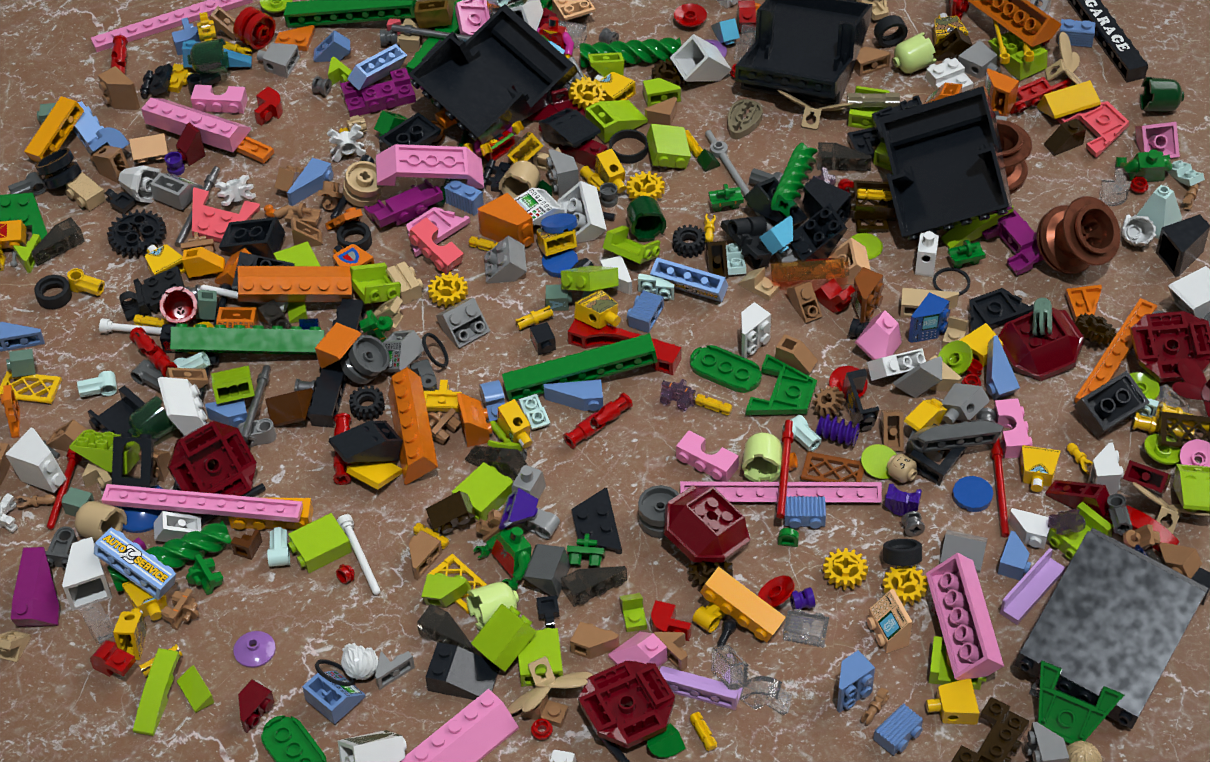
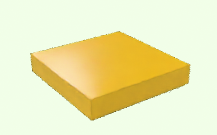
(374, 473)

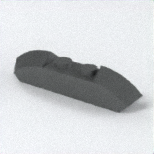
(956, 435)

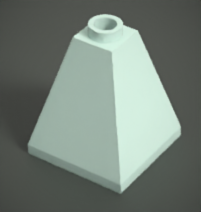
(1161, 208)

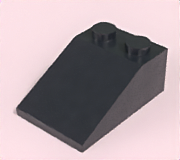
(413, 131)
(760, 199)
(258, 236)
(1111, 404)
(460, 672)

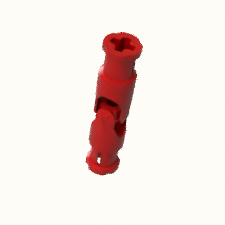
(119, 53)
(151, 350)
(606, 413)
(342, 424)

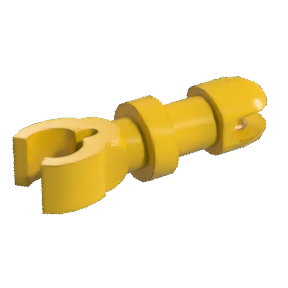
(236, 48)
(709, 228)
(1080, 457)

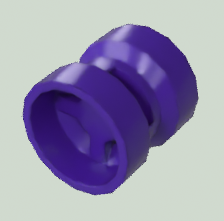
(174, 163)
(802, 599)

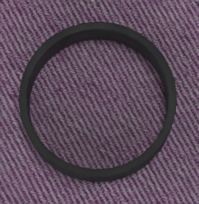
(629, 133)

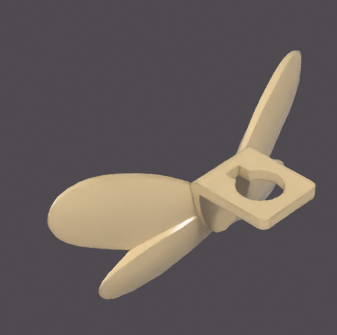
(1068, 63)
(817, 112)
(1175, 509)
(533, 697)

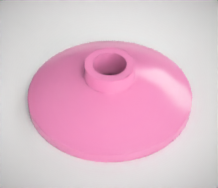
(1193, 450)

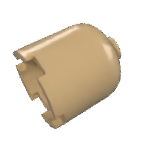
(520, 178)
(97, 518)

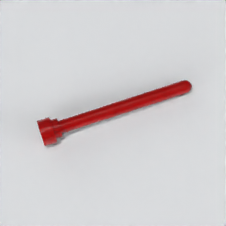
(73, 458)

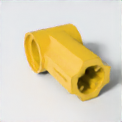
(80, 282)
(708, 617)

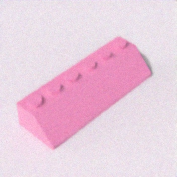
(213, 129)
(964, 618)
(468, 734)

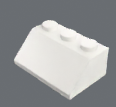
(585, 205)
(182, 403)

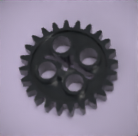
(146, 225)

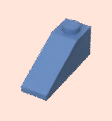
(310, 180)
(19, 336)
(1000, 376)
(578, 395)

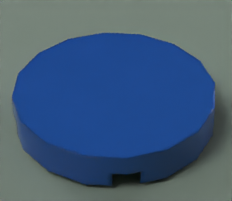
(558, 222)
(559, 261)
(972, 493)

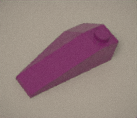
(34, 593)

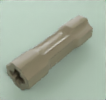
(873, 100)

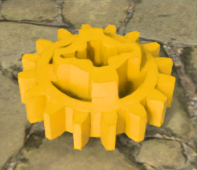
(206, 28)
(587, 92)
(645, 185)
(448, 289)
(845, 568)
(907, 583)

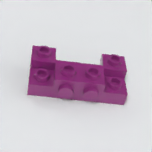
(379, 96)
(405, 205)
(1020, 240)

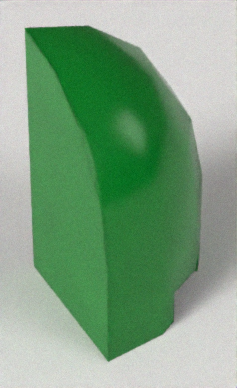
(666, 743)

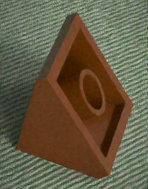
(289, 407)

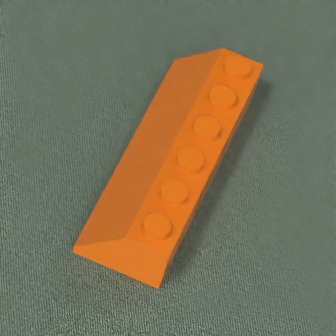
(1021, 19)
(294, 283)
(412, 425)

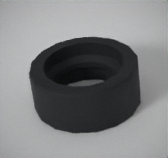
(887, 23)
(354, 227)
(49, 282)
(902, 552)

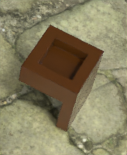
(247, 544)

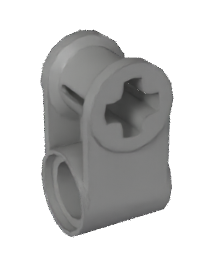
(261, 432)
(542, 524)

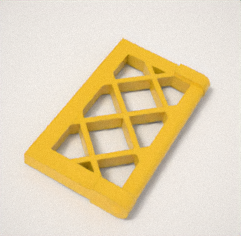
(35, 397)
(444, 569)

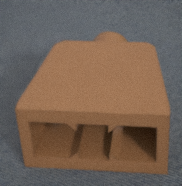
(109, 162)

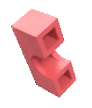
(444, 257)

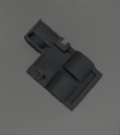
(746, 234)
(150, 293)

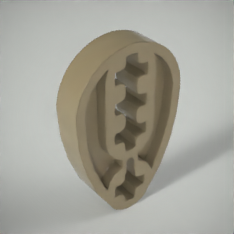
(748, 124)

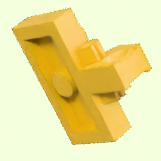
(178, 78)
(441, 399)

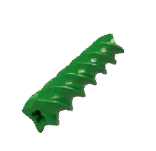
(633, 50)
(791, 179)
(178, 552)

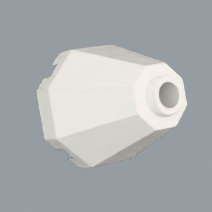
(137, 182)

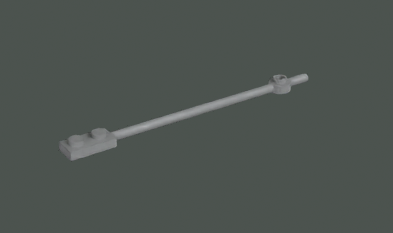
(720, 150)

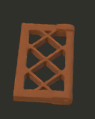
(826, 459)

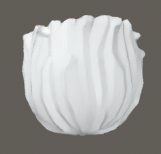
(1138, 230)
(359, 662)

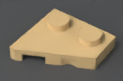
(879, 8)

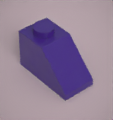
(518, 509)

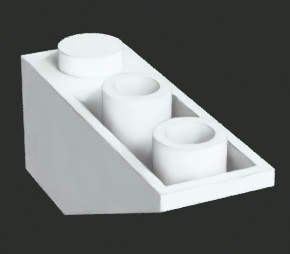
(895, 364)

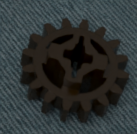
(668, 72)
(1095, 328)
(706, 569)

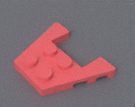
(1103, 121)
(213, 221)

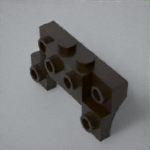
(1003, 737)

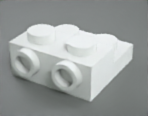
(950, 72)

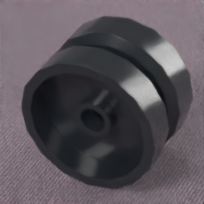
(58, 168)

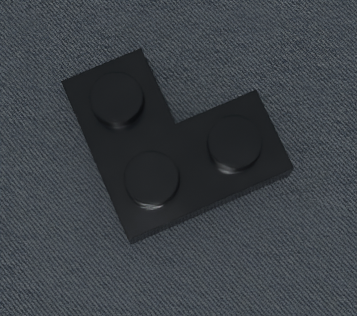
(863, 140)

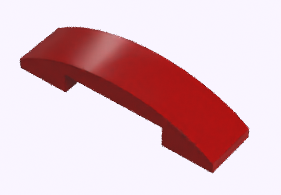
(1141, 519)

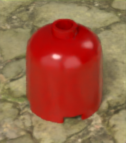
(176, 299)

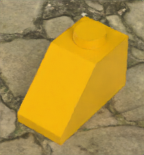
(926, 414)

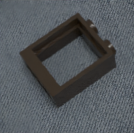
(871, 212)

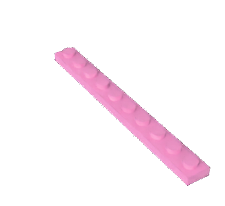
(163, 22)
(768, 491)
(202, 503)

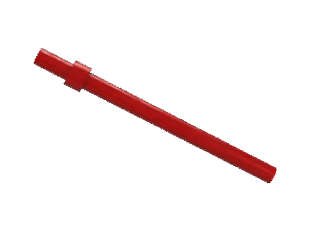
(787, 439)
(997, 456)

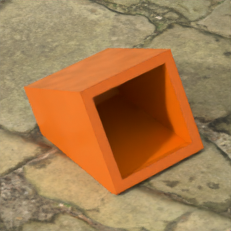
(506, 218)

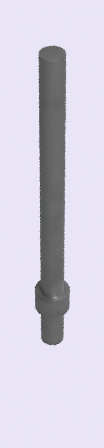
(409, 30)
(209, 182)
(262, 381)

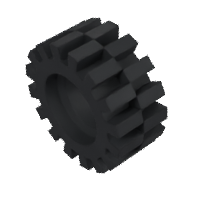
(689, 233)
(370, 411)

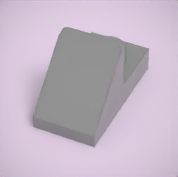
(390, 671)

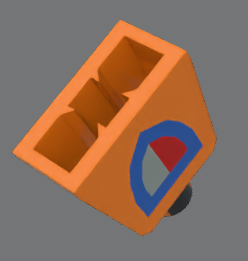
(351, 256)

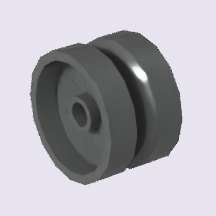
(365, 359)
(652, 509)

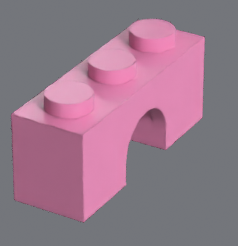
(232, 101)
(1011, 416)
(719, 465)

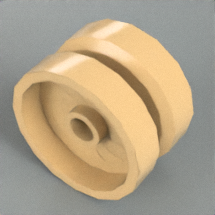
(361, 184)

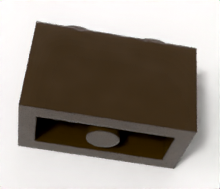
(451, 512)

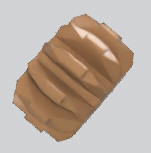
(829, 401)

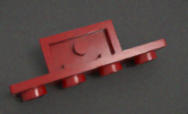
(1034, 91)

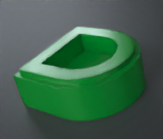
(788, 537)

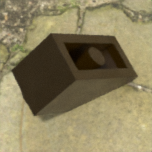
(952, 45)
(1066, 137)
(717, 258)

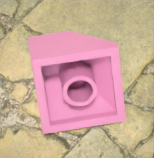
(1159, 137)
(880, 336)
(642, 648)

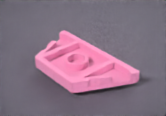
(471, 15)
(443, 220)

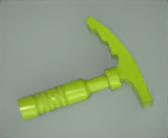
(507, 443)

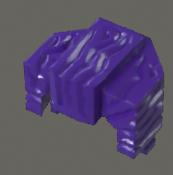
(902, 502)

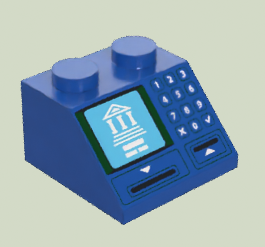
(929, 319)

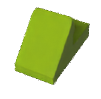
(338, 71)
(24, 253)
(633, 612)

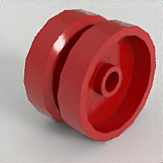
(254, 28)

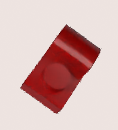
(268, 106)
(833, 296)
(664, 620)
(111, 659)

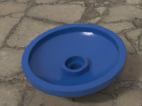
(140, 519)

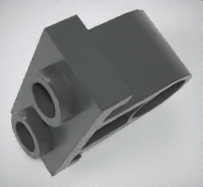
(60, 547)

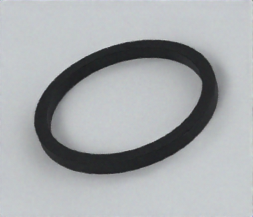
(956, 270)
(429, 354)
(323, 661)

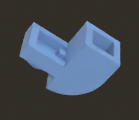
(188, 33)
(109, 137)
(493, 397)

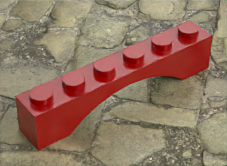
(587, 336)

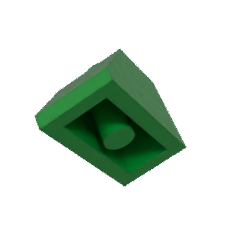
(388, 121)

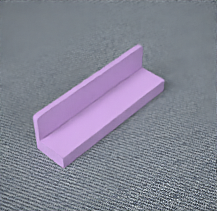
(1031, 588)
(700, 688)

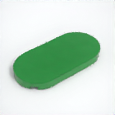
(725, 368)
(290, 741)

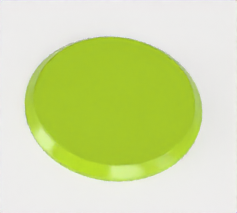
(871, 242)
(875, 460)

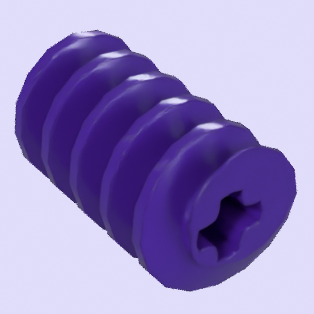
(838, 430)

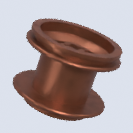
(1016, 148)
(1078, 235)

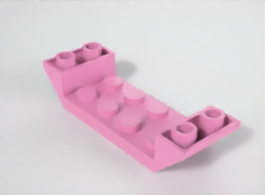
(429, 162)

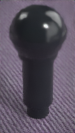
(728, 627)

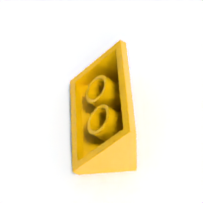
(1069, 100)

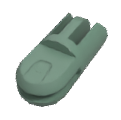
(1042, 314)

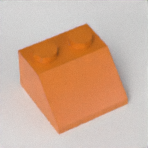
(473, 420)

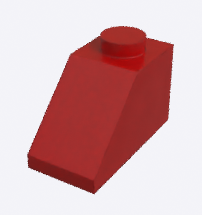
(746, 13)

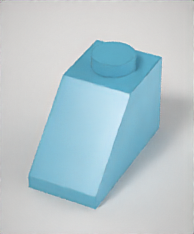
(726, 31)
(779, 236)

